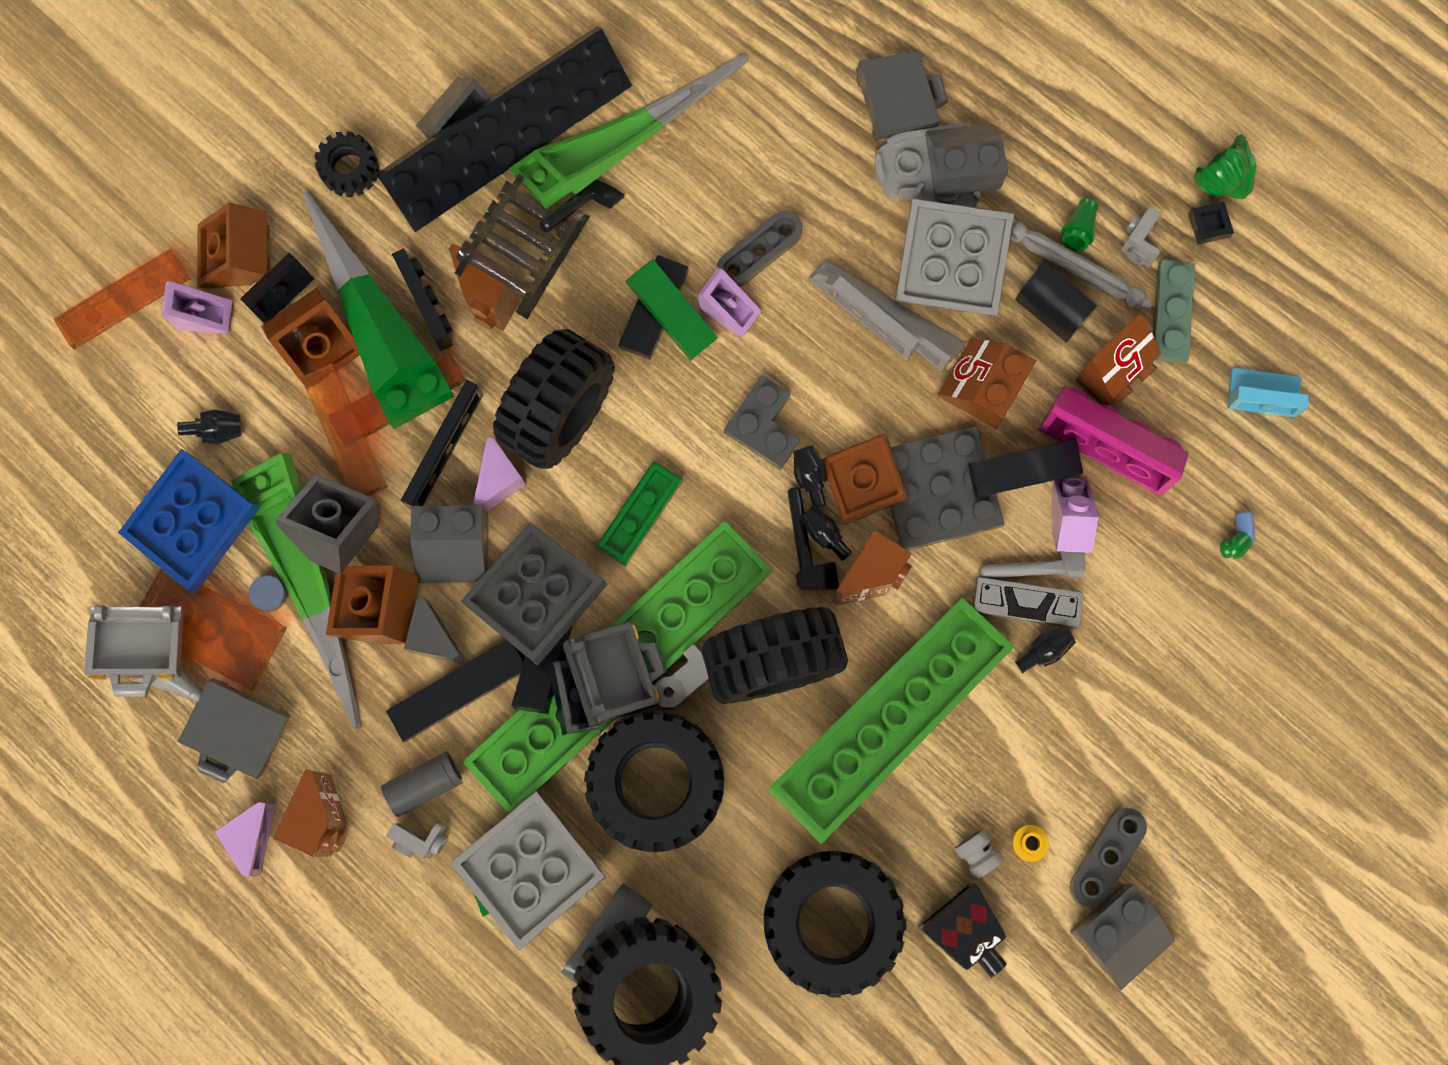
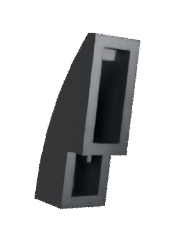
(1025, 468)

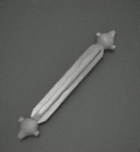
(1079, 266)

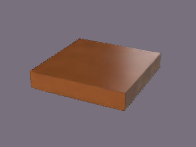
(865, 479)

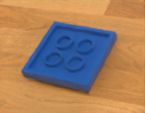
(188, 521)

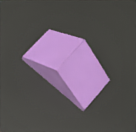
(727, 303)
(195, 309)
(497, 477)
(247, 837)

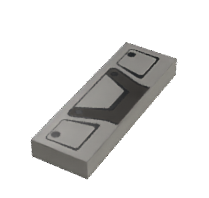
(1028, 602)

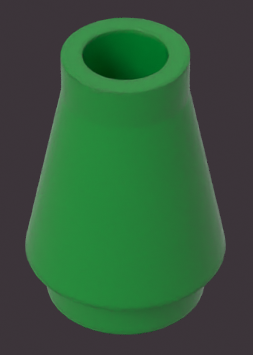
(1080, 228)

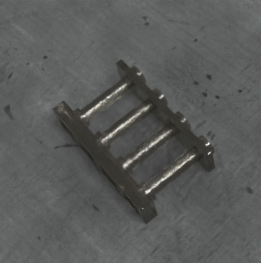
(540, 269)

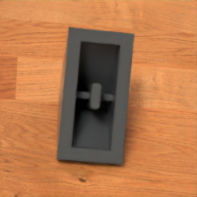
(429, 636)

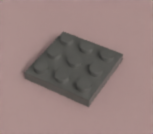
(942, 491)
(534, 593)

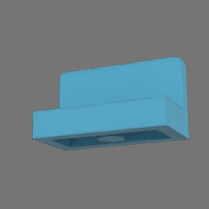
(1266, 393)

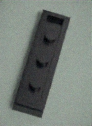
(442, 445)
(456, 690)

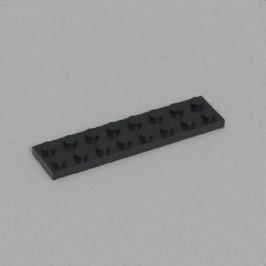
(505, 129)

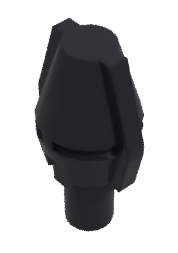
(212, 426)
(810, 473)
(825, 531)
(1047, 649)

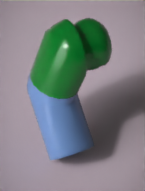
(1242, 540)

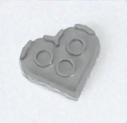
(905, 170)

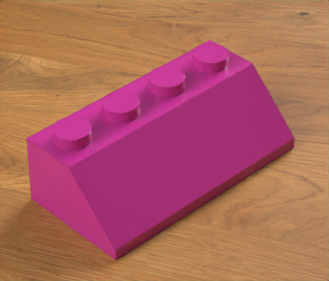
(1115, 441)

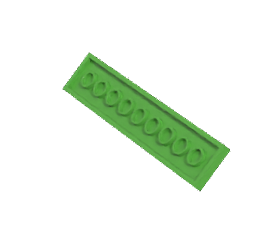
(672, 614)

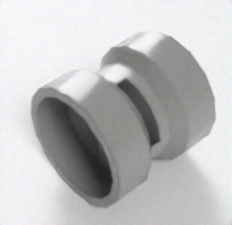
(979, 854)

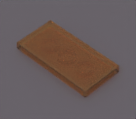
(219, 630)

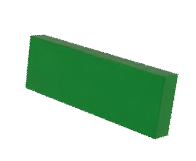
(671, 309)
(639, 513)

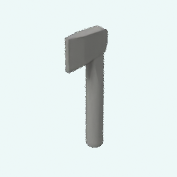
(1070, 564)

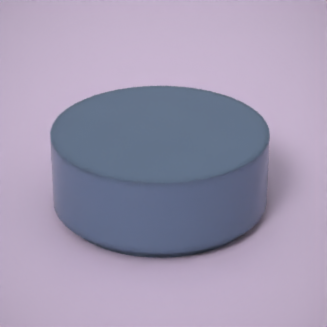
(267, 593)

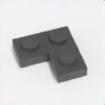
(755, 427)

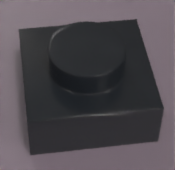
(1211, 223)

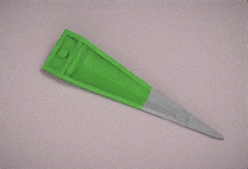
(580, 160)
(272, 489)

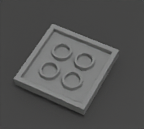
(954, 257)
(528, 870)

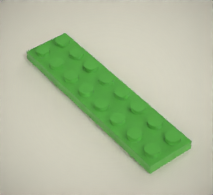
(890, 720)

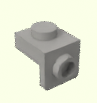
(1136, 247)
(410, 842)

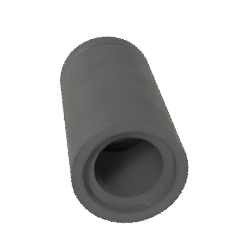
(421, 784)

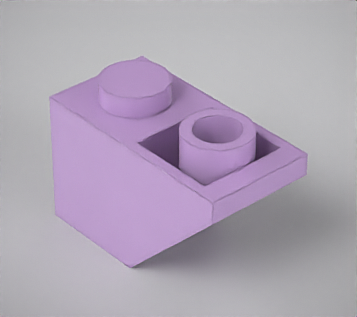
(1073, 515)

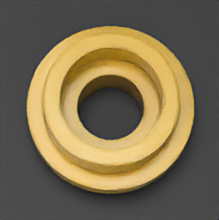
(1019, 843)

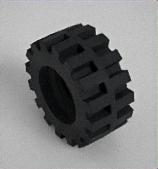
(338, 148)

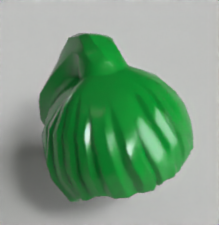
(1229, 172)

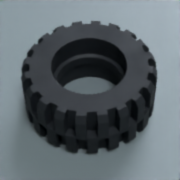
(553, 398)
(774, 655)
(605, 776)
(884, 933)
(673, 1033)

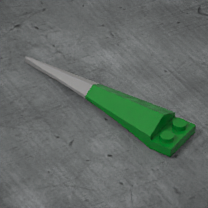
(394, 359)

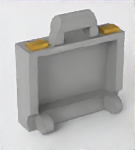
(134, 645)

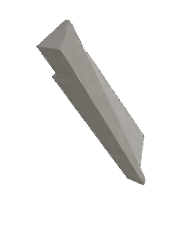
(888, 319)

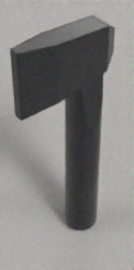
(597, 190)
(809, 577)

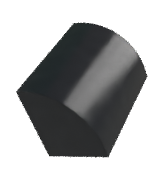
(1055, 302)

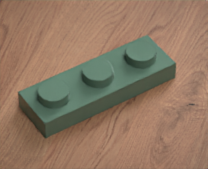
(1173, 310)

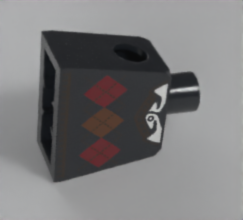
(967, 931)

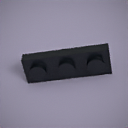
(424, 298)

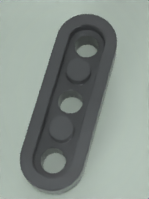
(766, 238)
(1094, 866)

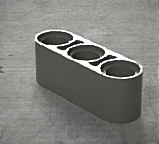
(623, 906)

